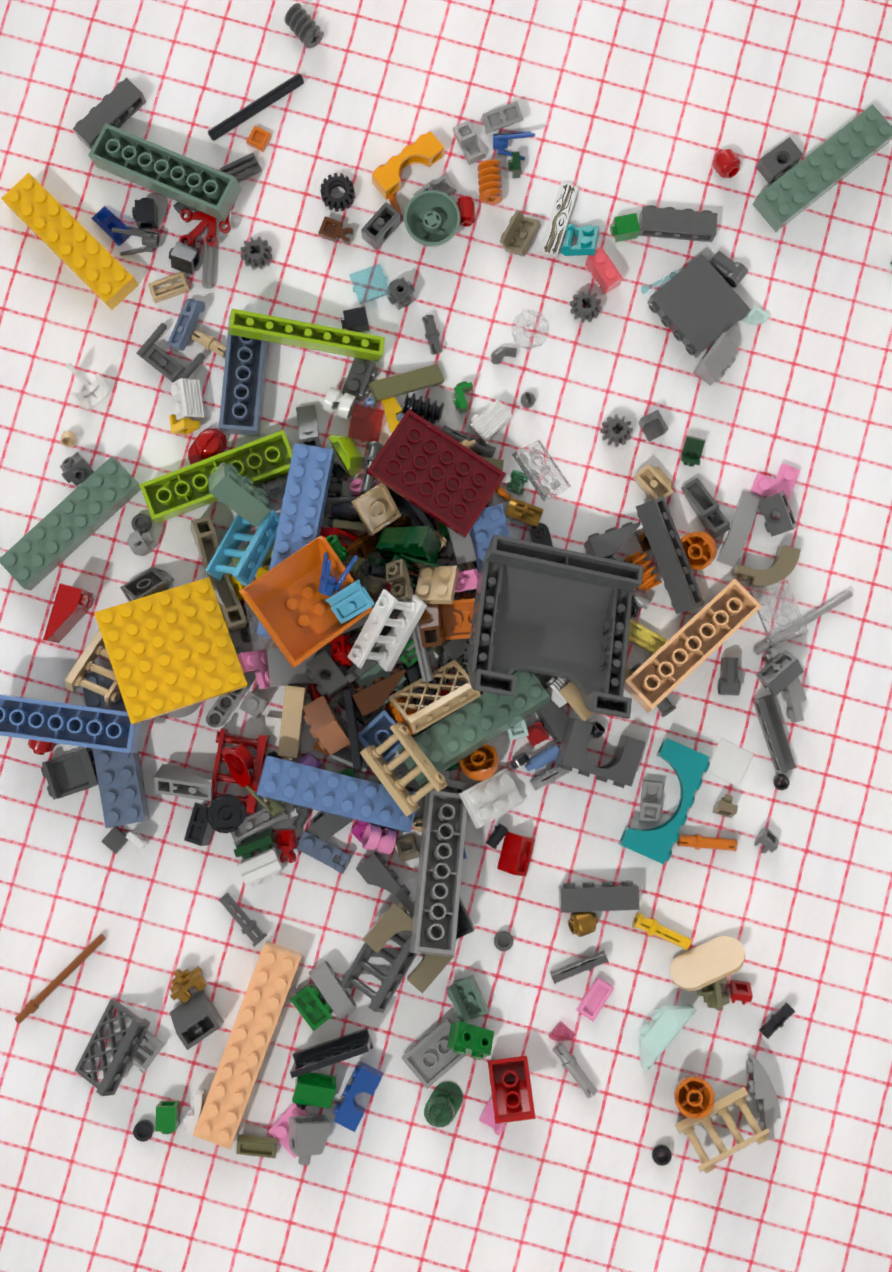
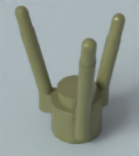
(272, 806)

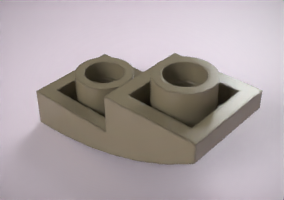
(398, 577)

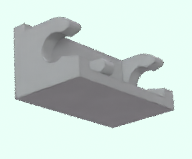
(501, 117)

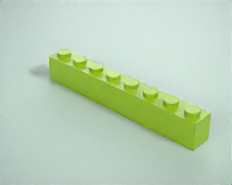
(305, 335)

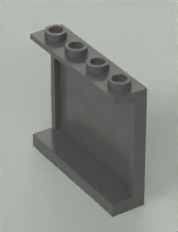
(698, 305)

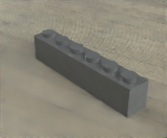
(669, 555)

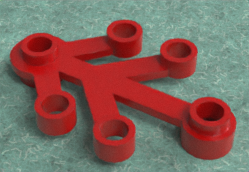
(207, 220)

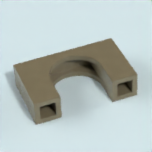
(396, 920)

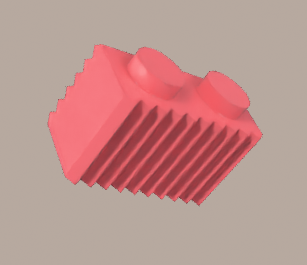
(603, 270)

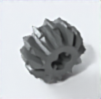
(256, 259)
(588, 312)
(624, 428)

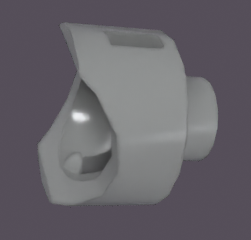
(144, 548)

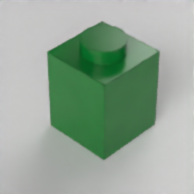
(625, 227)
(167, 1116)

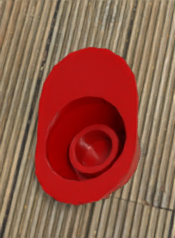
(207, 444)
(239, 763)

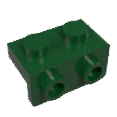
(259, 842)

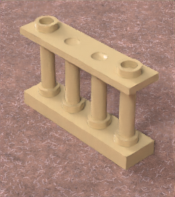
(85, 664)
(385, 771)
(722, 1108)

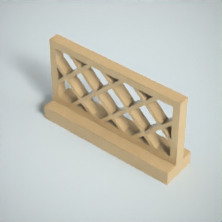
(442, 705)

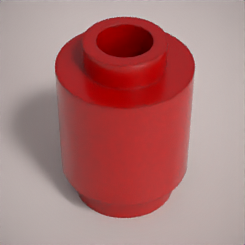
(467, 210)

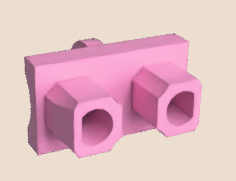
(467, 580)

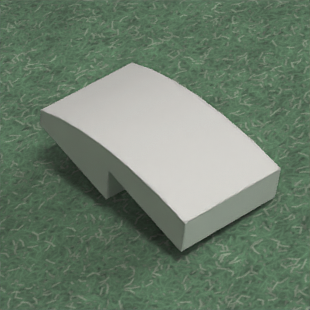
(192, 1117)

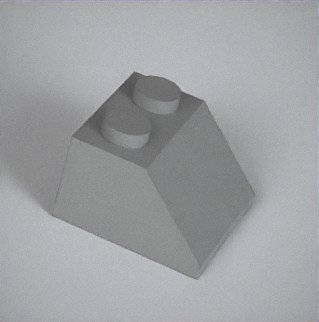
(716, 360)

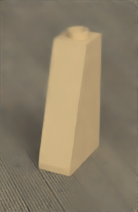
(292, 722)

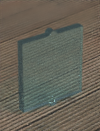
(369, 284)

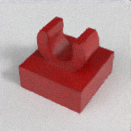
(740, 991)

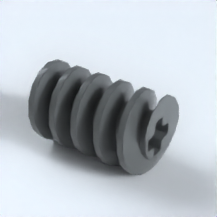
(303, 26)

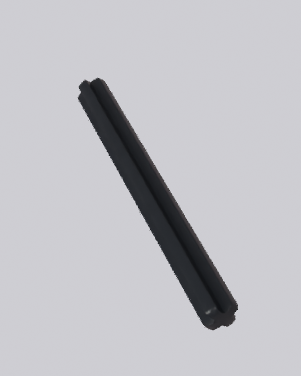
(256, 106)

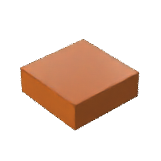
(258, 138)

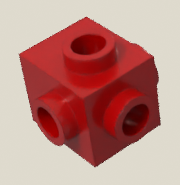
(340, 650)

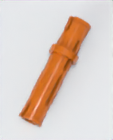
(707, 842)

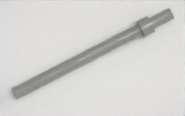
(809, 618)

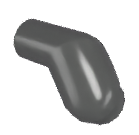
(303, 814)

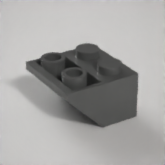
(195, 1019)

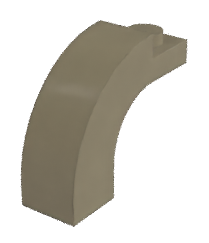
(783, 565)

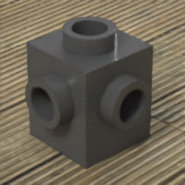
(399, 298)
(76, 469)

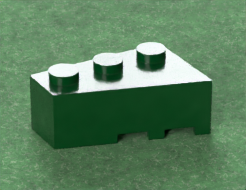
(412, 541)

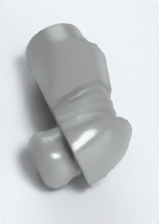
(640, 599)

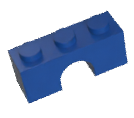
(349, 1112)

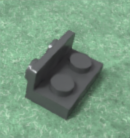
(359, 378)

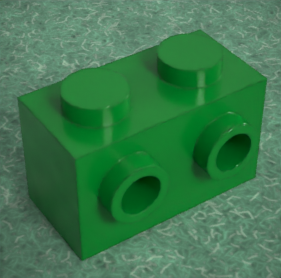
(470, 1040)

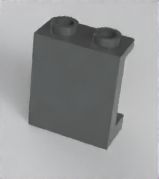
(70, 773)

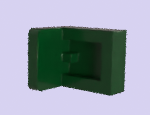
(692, 451)

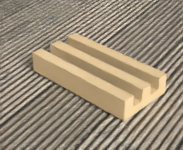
(170, 294)

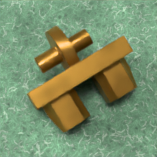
(524, 512)
(184, 981)

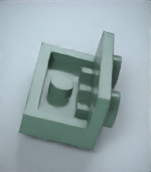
(467, 999)

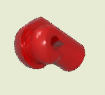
(314, 694)

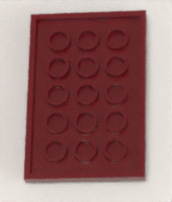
(436, 473)

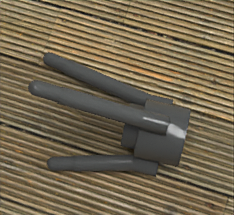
(149, 239)

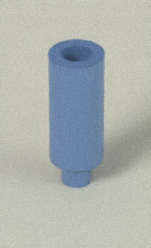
(542, 758)

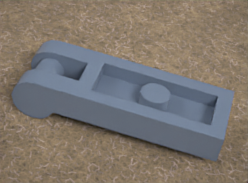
(185, 324)
(323, 851)

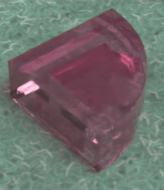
(561, 1033)

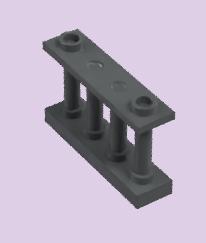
(389, 982)

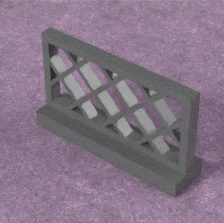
(121, 1055)

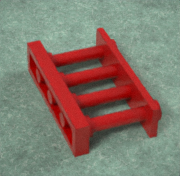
(259, 744)

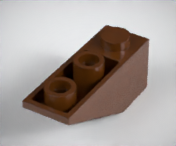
(432, 627)
(375, 696)

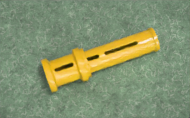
(653, 927)

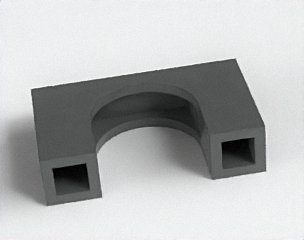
(574, 755)

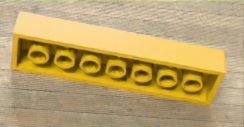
(70, 241)

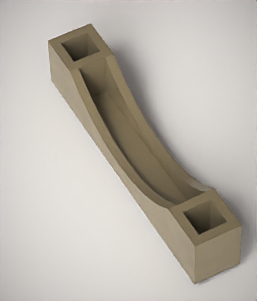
(207, 544)

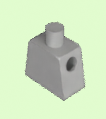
(308, 1136)

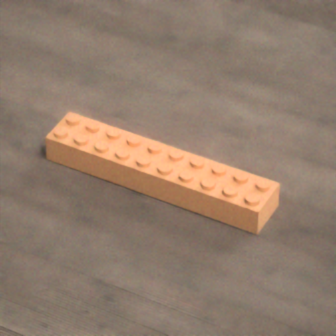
(247, 1045)

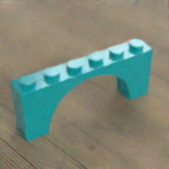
(657, 841)

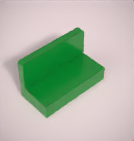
(314, 1090)

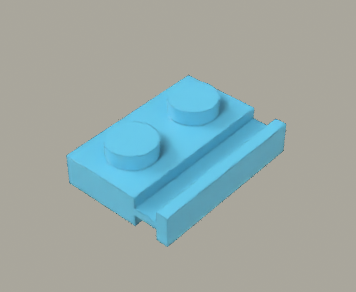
(350, 601)

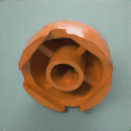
(699, 549)
(481, 763)
(694, 1097)

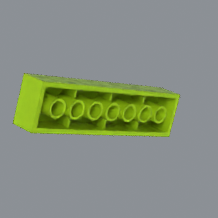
(189, 487)

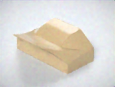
(653, 482)

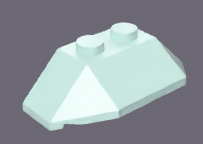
(661, 1031)

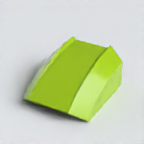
(348, 454)

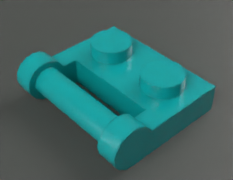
(586, 241)

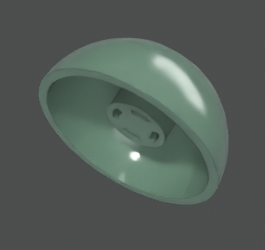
(433, 209)

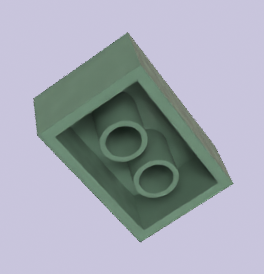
(239, 494)

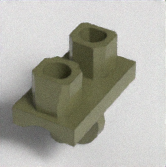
(713, 995)

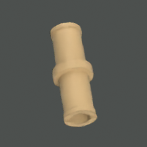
(209, 342)

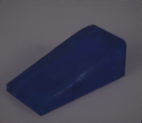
(106, 221)

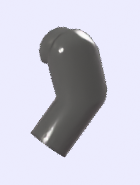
(501, 352)

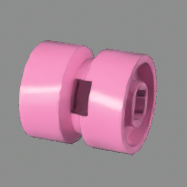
(375, 838)

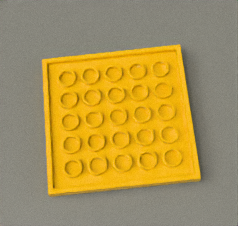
(170, 650)

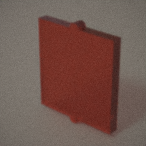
(365, 423)

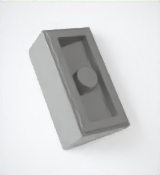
(344, 756)

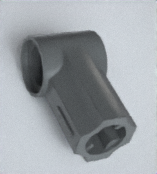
(731, 271)
(729, 682)

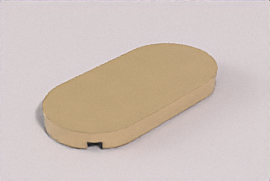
(707, 963)

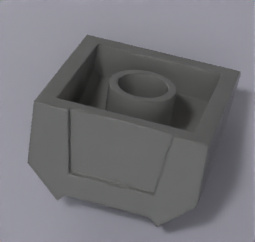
(147, 583)

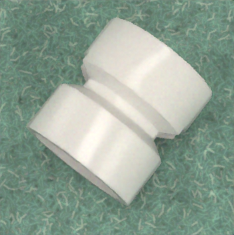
(339, 403)

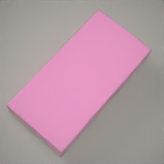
(595, 998)

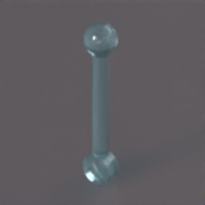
(644, 289)

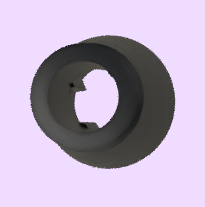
(344, 511)

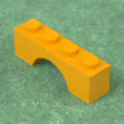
(424, 151)

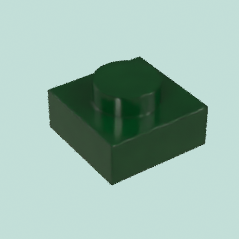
(514, 165)

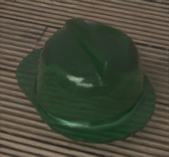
(443, 1104)

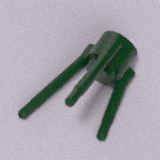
(396, 556)

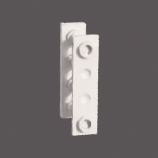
(398, 636)

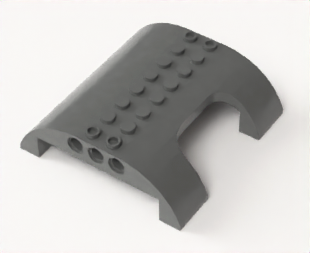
(553, 617)

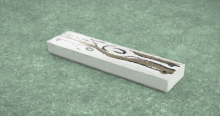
(558, 220)

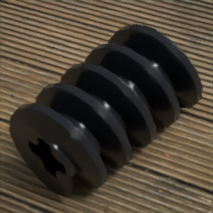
(423, 408)

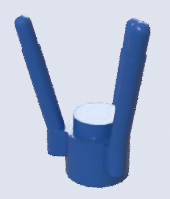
(500, 141)
(327, 582)

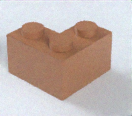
(325, 725)

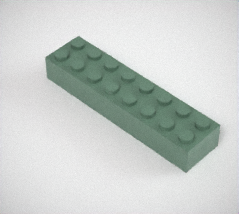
(823, 168)
(165, 172)
(70, 524)
(478, 724)

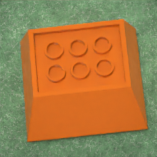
(292, 606)

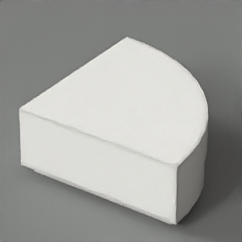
(273, 725)

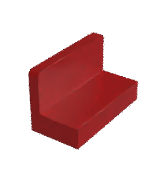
(516, 854)

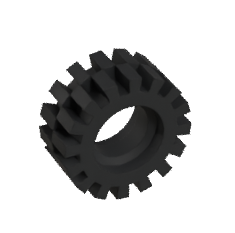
(337, 181)

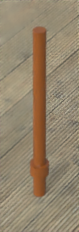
(34, 1004)

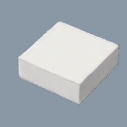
(137, 839)

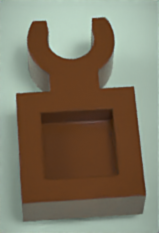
(332, 230)

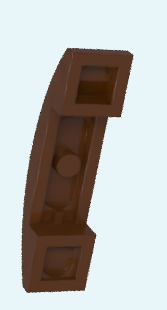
(367, 544)

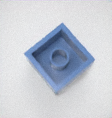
(378, 731)

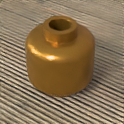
(582, 923)

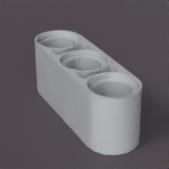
(221, 710)
(330, 988)

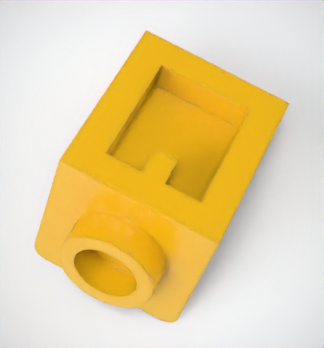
(183, 426)

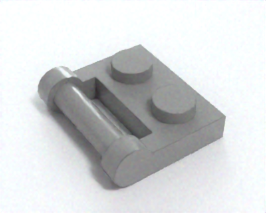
(149, 1047)

